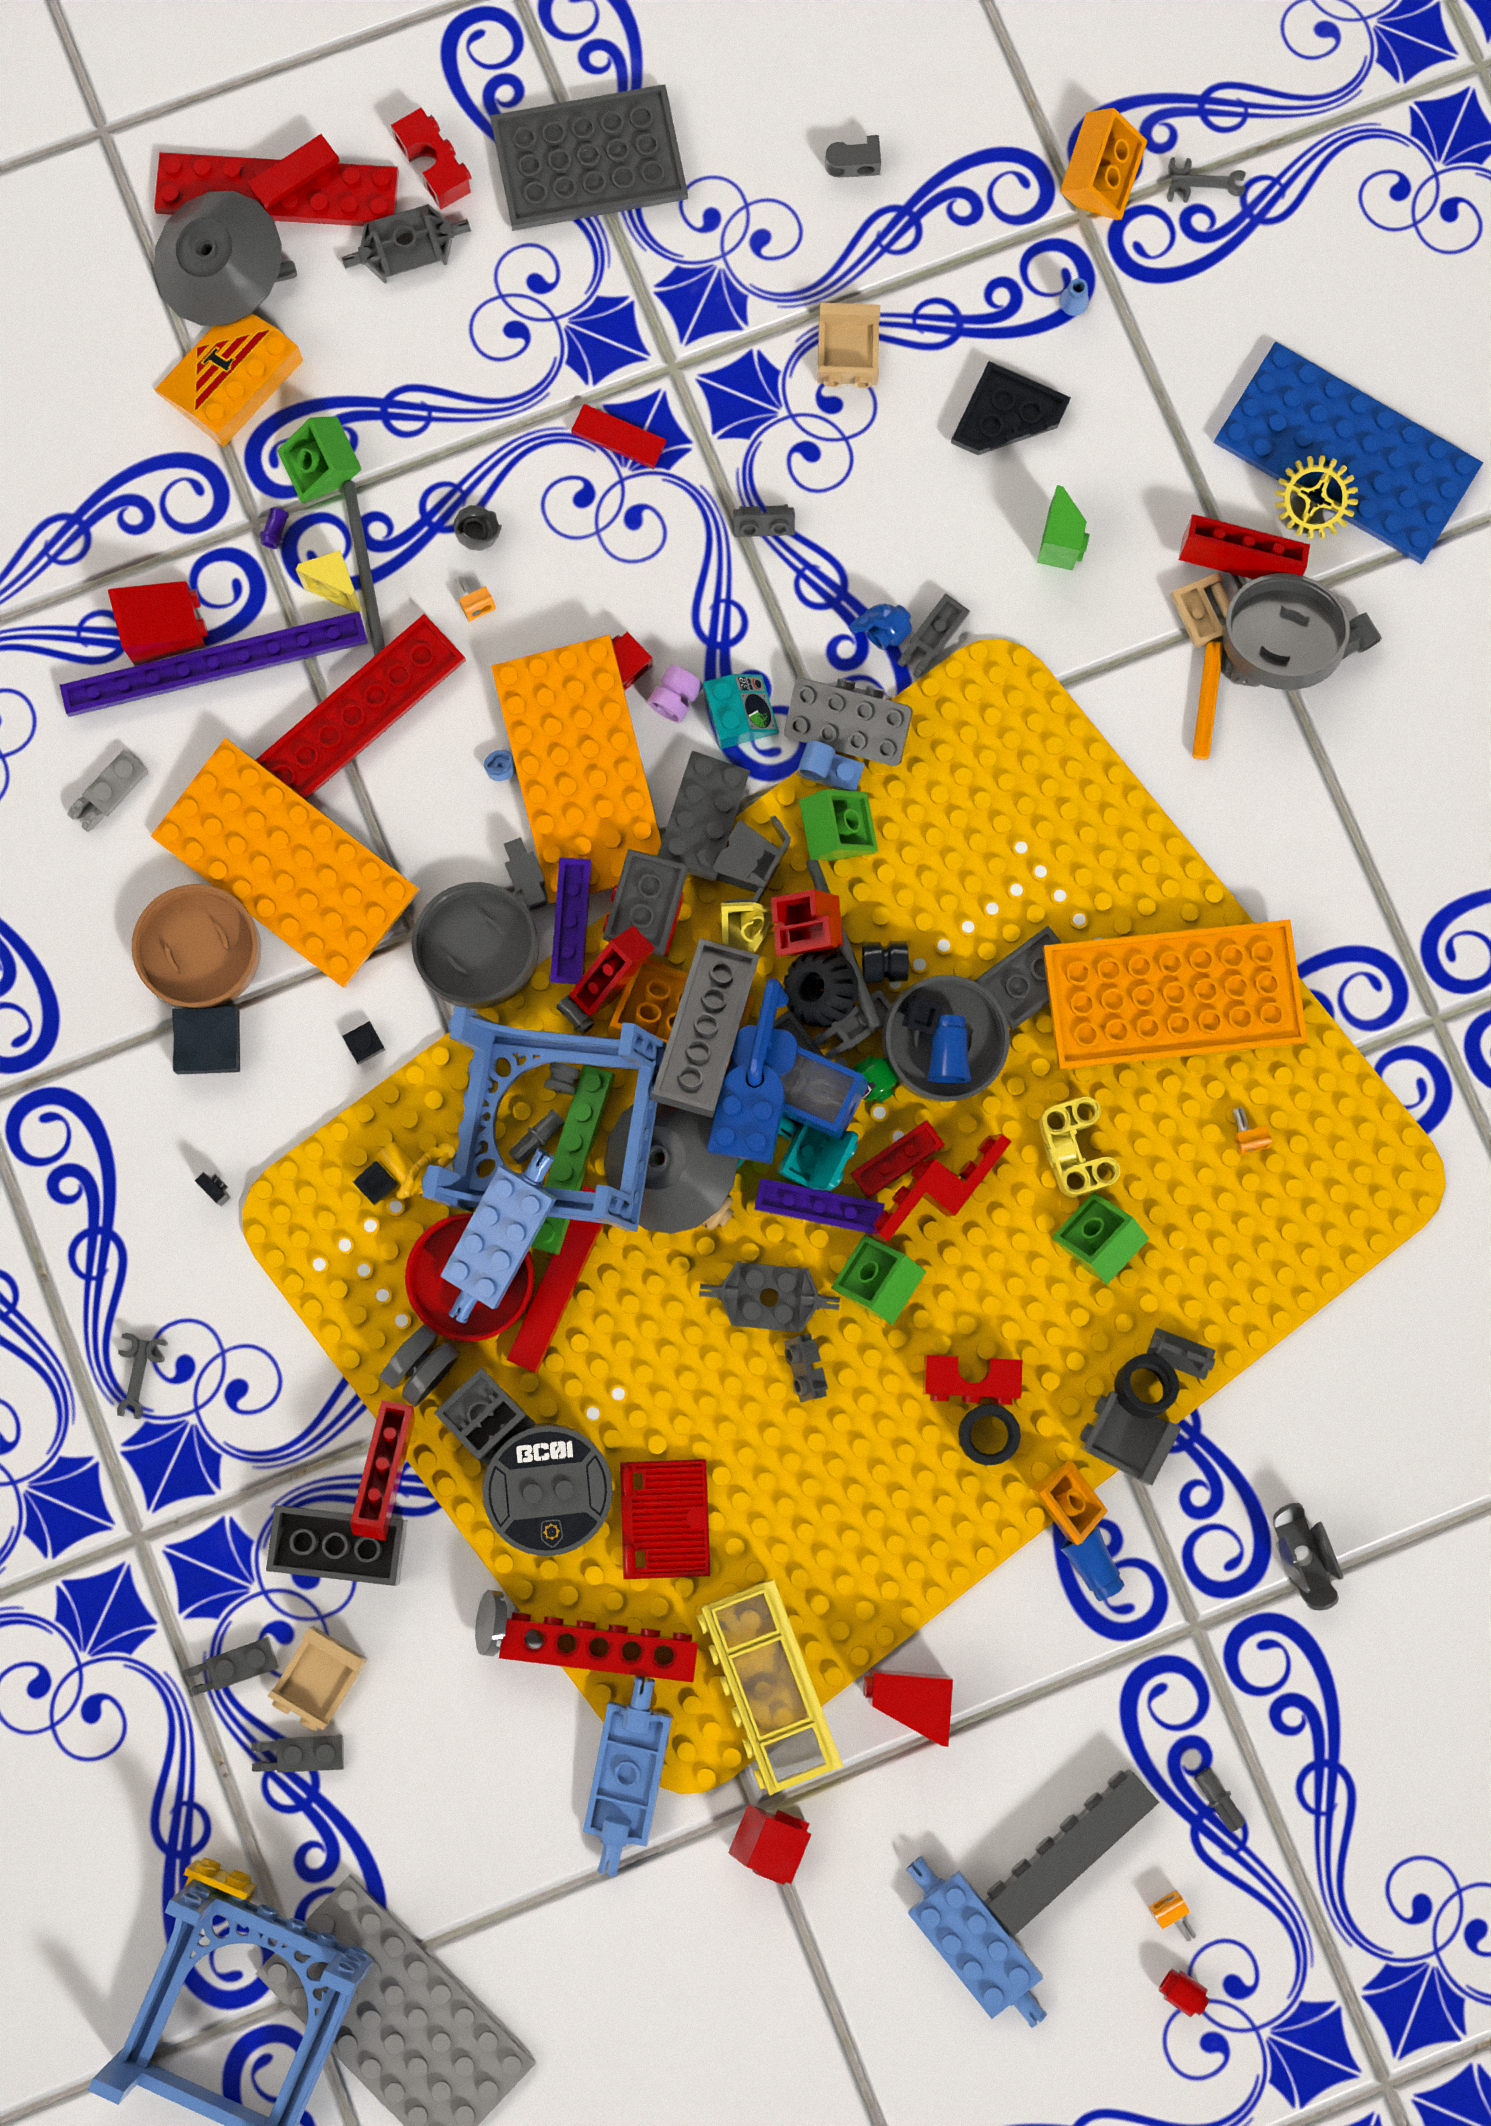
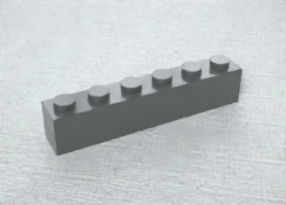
(1071, 1851)

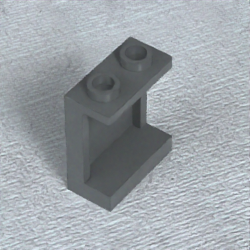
(1126, 1441)

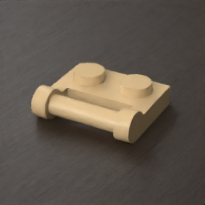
(1197, 610)

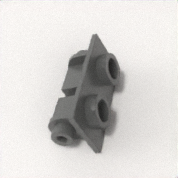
(776, 522)
(1182, 1353)
(800, 1354)

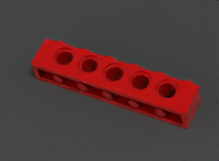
(679, 1668)

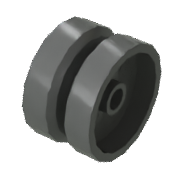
(416, 1362)

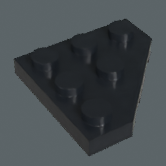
(1007, 411)

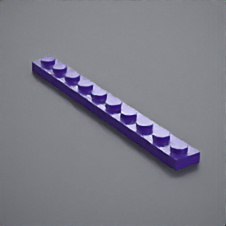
(213, 664)

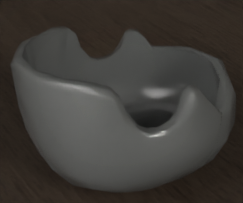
(476, 527)

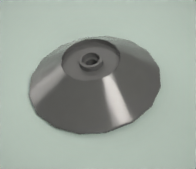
(236, 271)
(690, 1180)

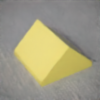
(329, 579)

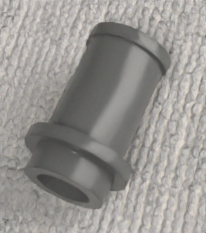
(575, 1015)

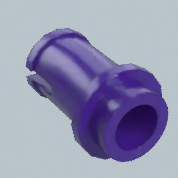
(274, 528)

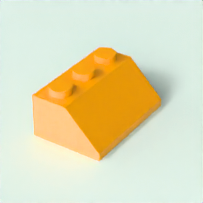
(1103, 164)

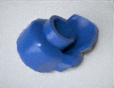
(885, 624)

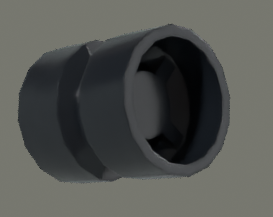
(885, 961)

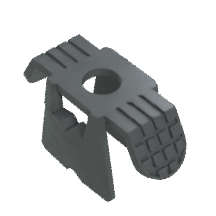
(751, 859)
(1310, 1579)

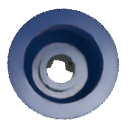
(949, 1052)
(1094, 1565)

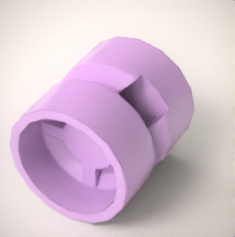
(677, 690)

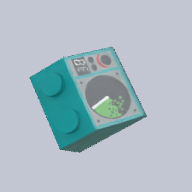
(739, 709)

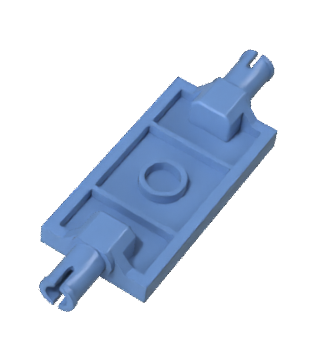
(499, 1235)
(627, 1774)
(975, 1943)

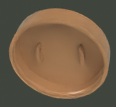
(196, 947)

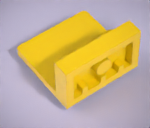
(209, 1872)

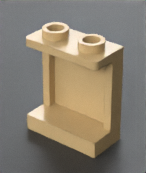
(848, 344)
(317, 1679)

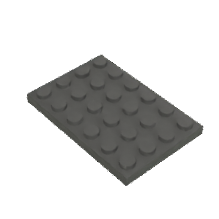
(589, 157)

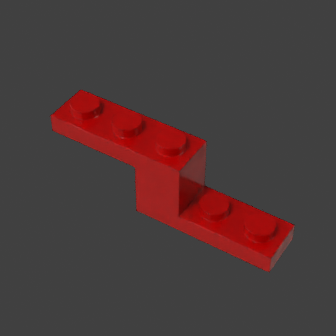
(940, 1187)

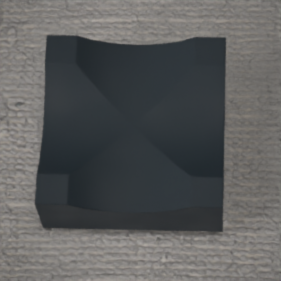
(206, 1040)

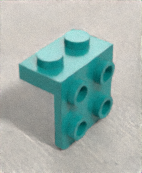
(817, 1158)

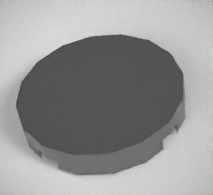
(490, 1622)

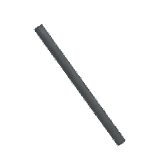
(363, 566)
(847, 952)

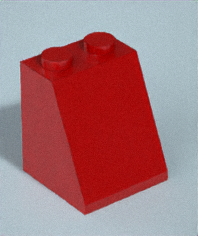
(157, 620)
(914, 1700)

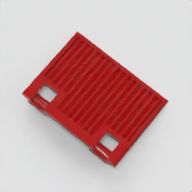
(665, 1519)

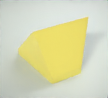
(745, 924)

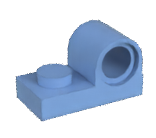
(827, 768)

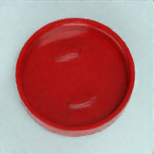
(434, 1296)

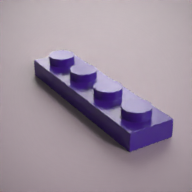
(571, 921)
(817, 1206)

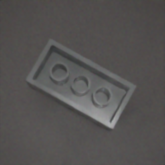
(324, 1547)

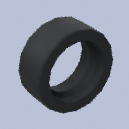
(1162, 1370)
(1013, 1434)

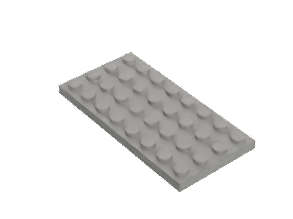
(409, 2024)

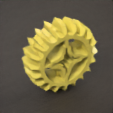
(1304, 521)

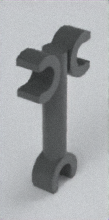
(1182, 181)
(141, 1350)

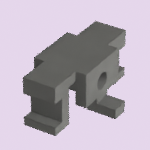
(525, 873)

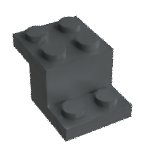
(482, 1415)

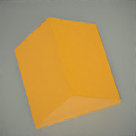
(1070, 1502)

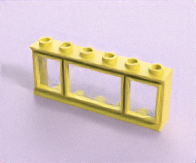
(769, 1687)

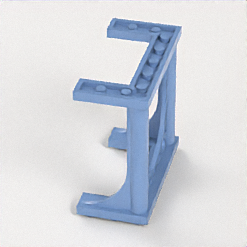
(490, 1041)
(195, 1911)

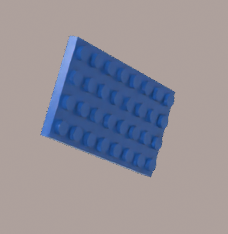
(1402, 471)

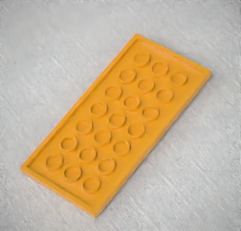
(577, 760)
(285, 862)
(1174, 994)

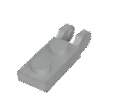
(109, 789)

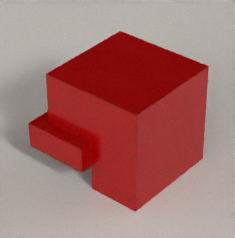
(806, 922)
(770, 1843)

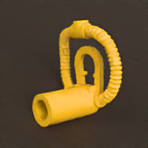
(406, 1171)

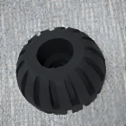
(809, 975)

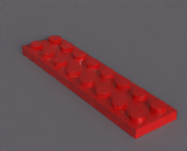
(336, 197)
(362, 708)

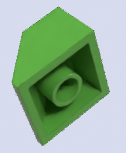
(319, 458)
(1064, 533)
(838, 825)
(1101, 1237)
(878, 1279)

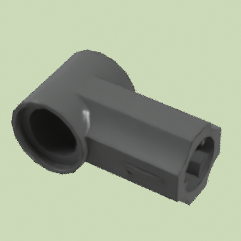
(1362, 635)

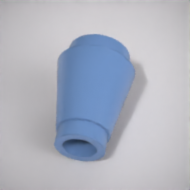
(1075, 297)

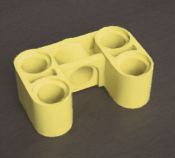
(1064, 1151)

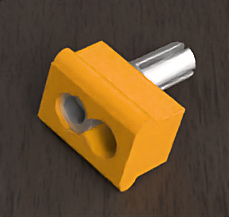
(474, 603)
(1249, 1139)
(1171, 1910)

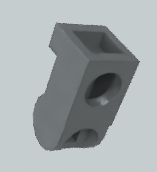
(854, 160)

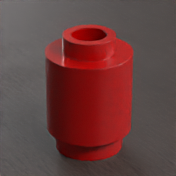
(1184, 1993)

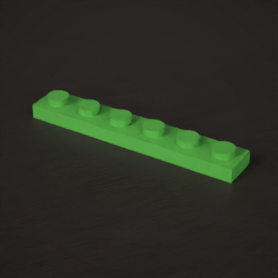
(575, 1148)

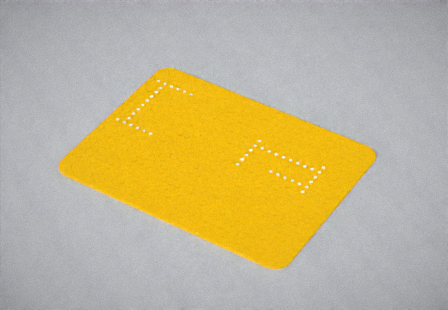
(863, 1497)

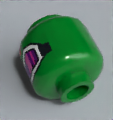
(879, 1078)

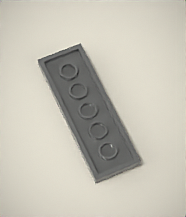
(705, 1028)

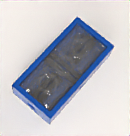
(821, 1093)

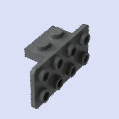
(849, 719)

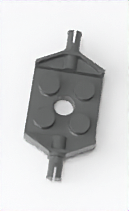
(388, 257)
(795, 1292)

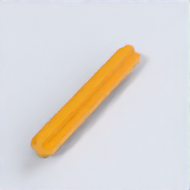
(1207, 700)

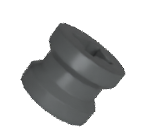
(562, 1078)

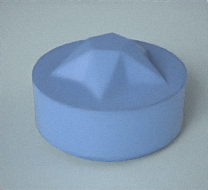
(500, 765)

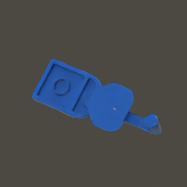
(748, 1116)

